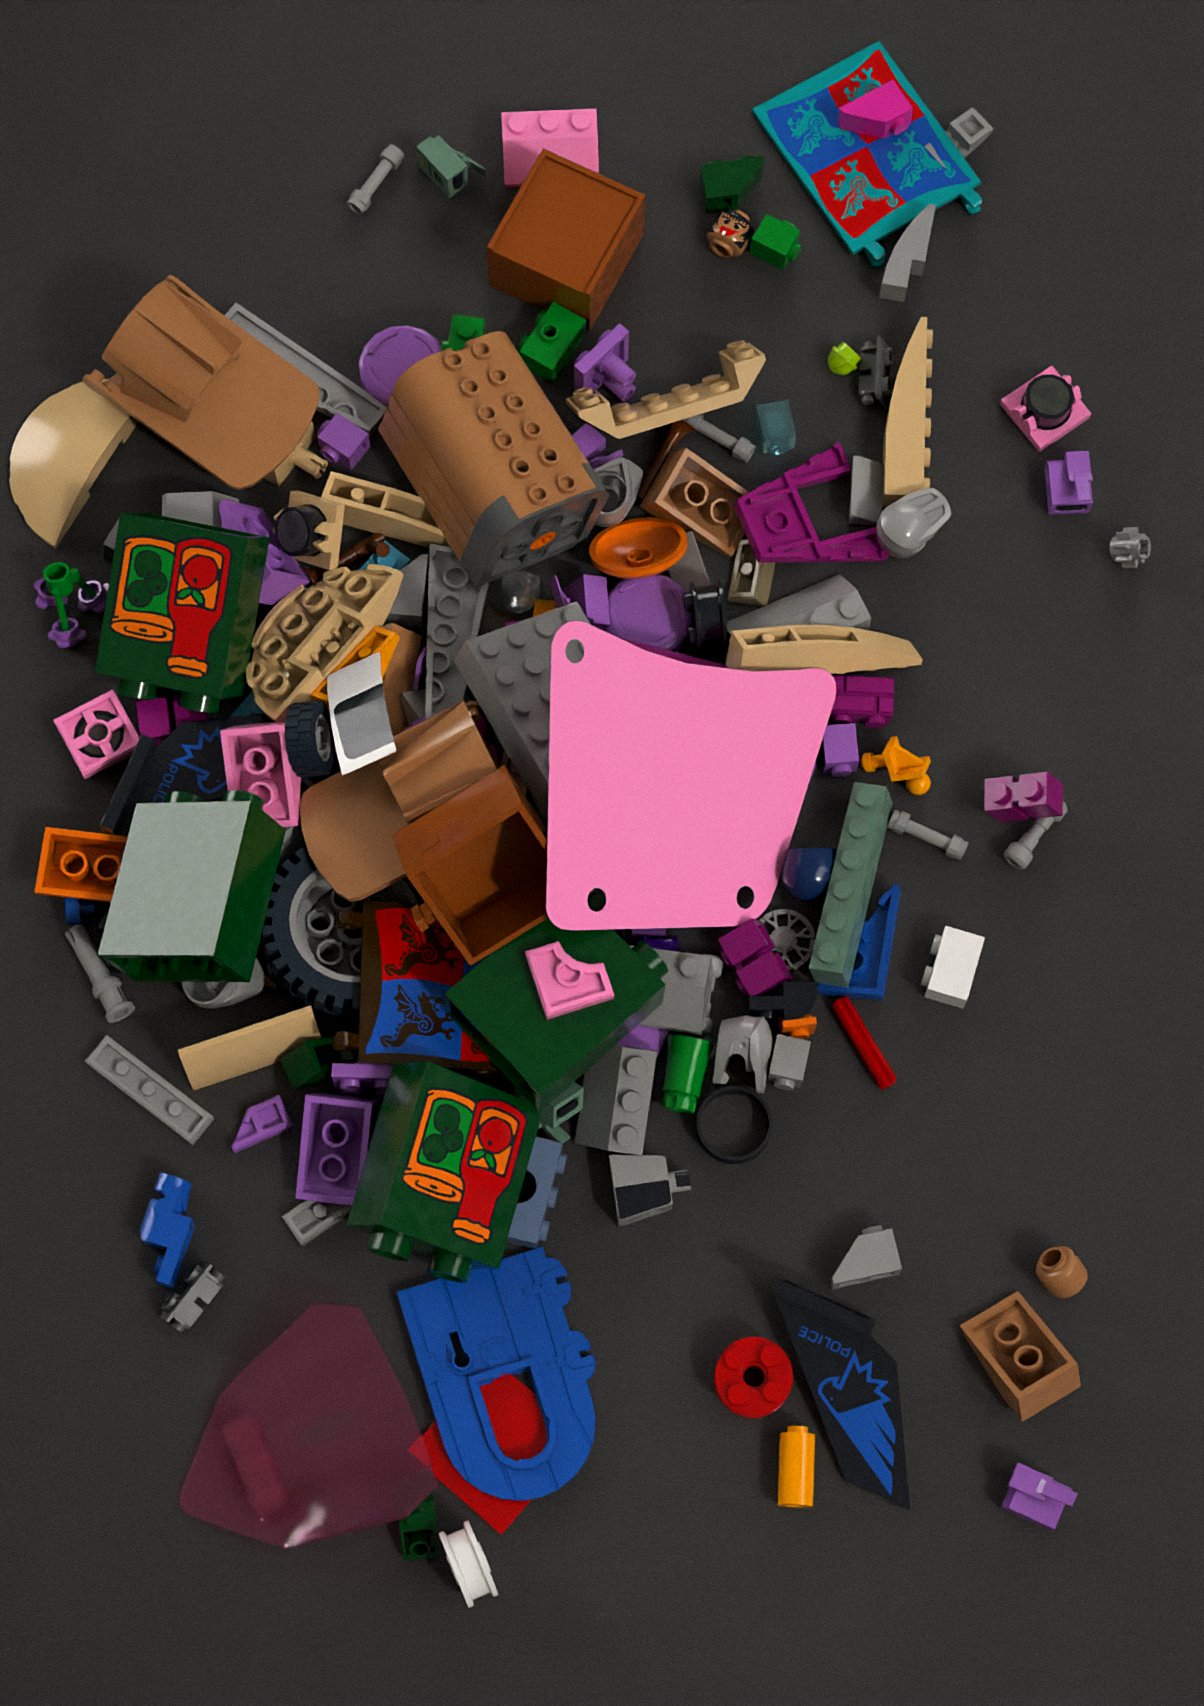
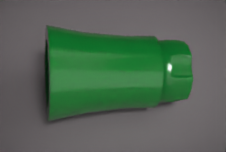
(684, 1072)

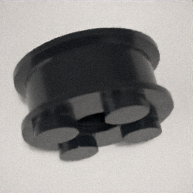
(708, 615)

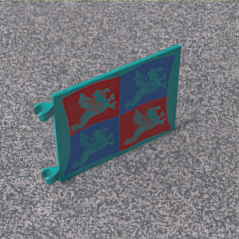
(861, 180)

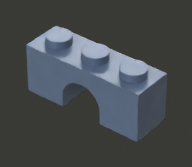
(529, 1217)

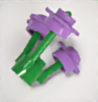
(53, 591)

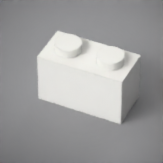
(953, 966)

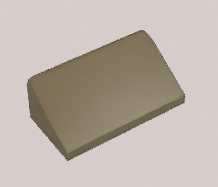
(750, 579)

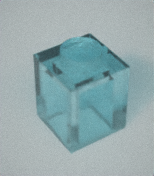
(775, 427)

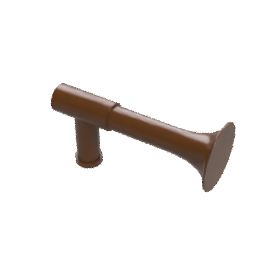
(675, 433)
(371, 544)

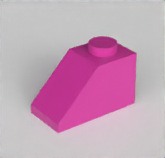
(877, 112)

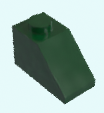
(312, 1062)

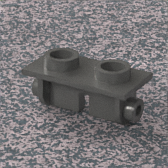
(877, 361)
(198, 1284)

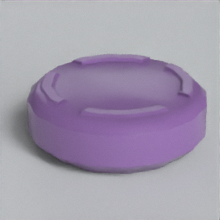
(390, 355)
(649, 612)

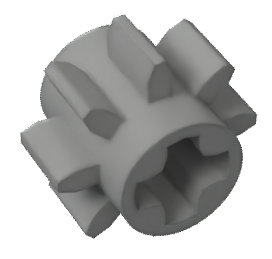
(1130, 547)

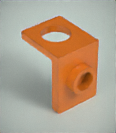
(797, 1028)

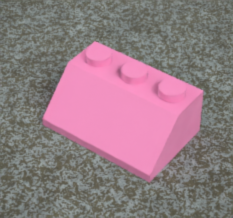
(563, 132)

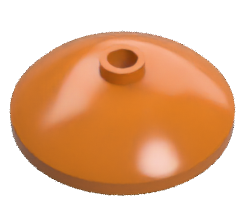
(638, 548)

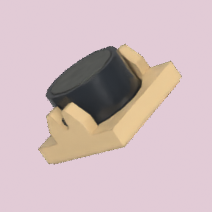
(310, 530)

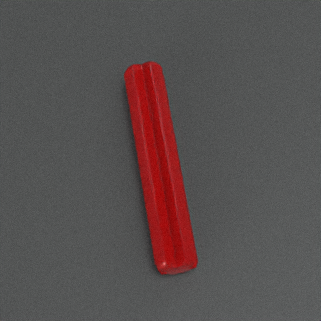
(864, 1042)

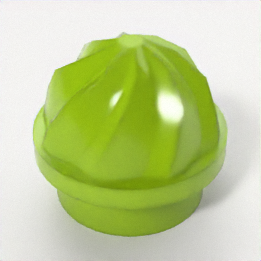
(843, 359)

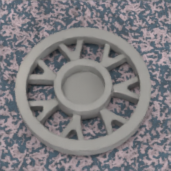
(786, 939)

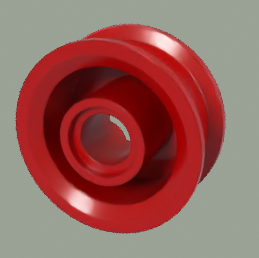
(760, 1355)

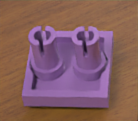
(607, 365)
(360, 1078)

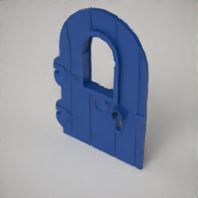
(506, 1326)

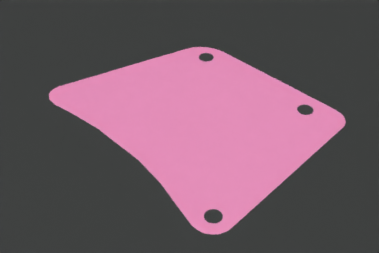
(672, 783)

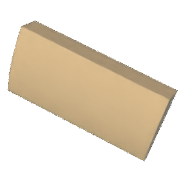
(247, 1048)

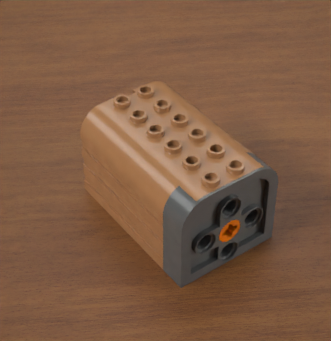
(491, 458)

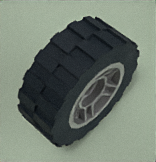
(309, 739)

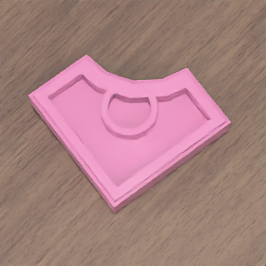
(566, 983)

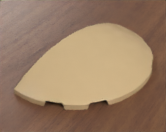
(61, 456)
(314, 632)

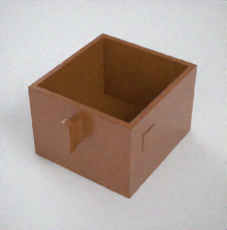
(566, 237)
(478, 865)

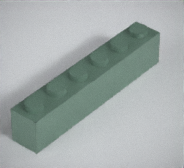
(850, 885)

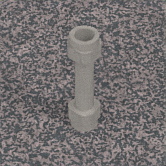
(360, 199)
(741, 449)
(901, 822)

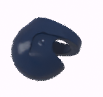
(808, 872)

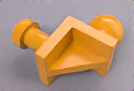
(901, 766)

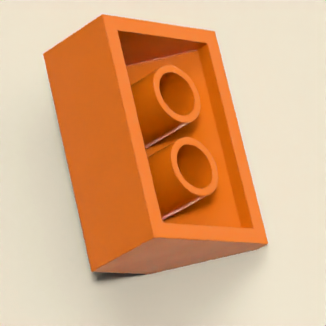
(79, 864)

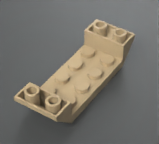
(740, 366)

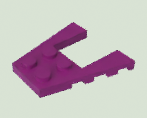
(781, 526)

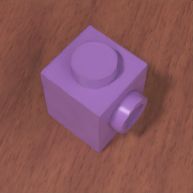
(342, 441)

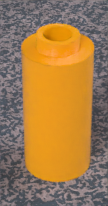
(796, 1468)

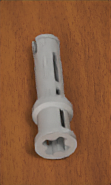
(105, 986)

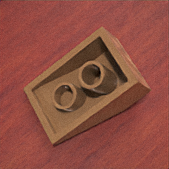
(697, 500)
(1021, 1356)

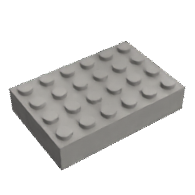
(511, 683)

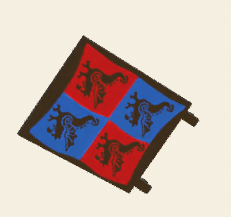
(405, 990)

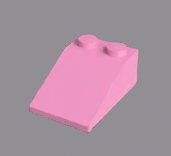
(260, 765)

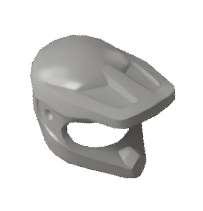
(622, 481)
(911, 522)
(223, 994)
(749, 1038)

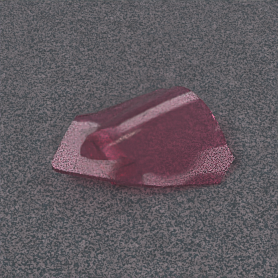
(311, 1438)

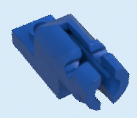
(167, 1228)

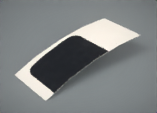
(359, 714)

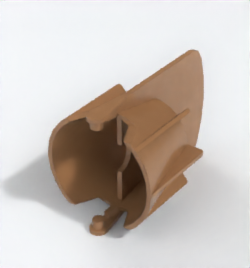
(206, 386)
(353, 815)

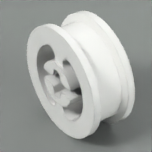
(468, 1564)

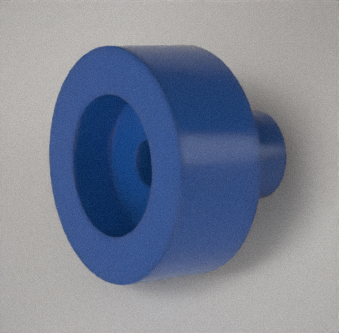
(77, 908)

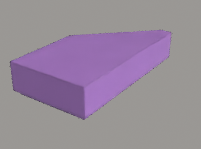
(262, 1123)

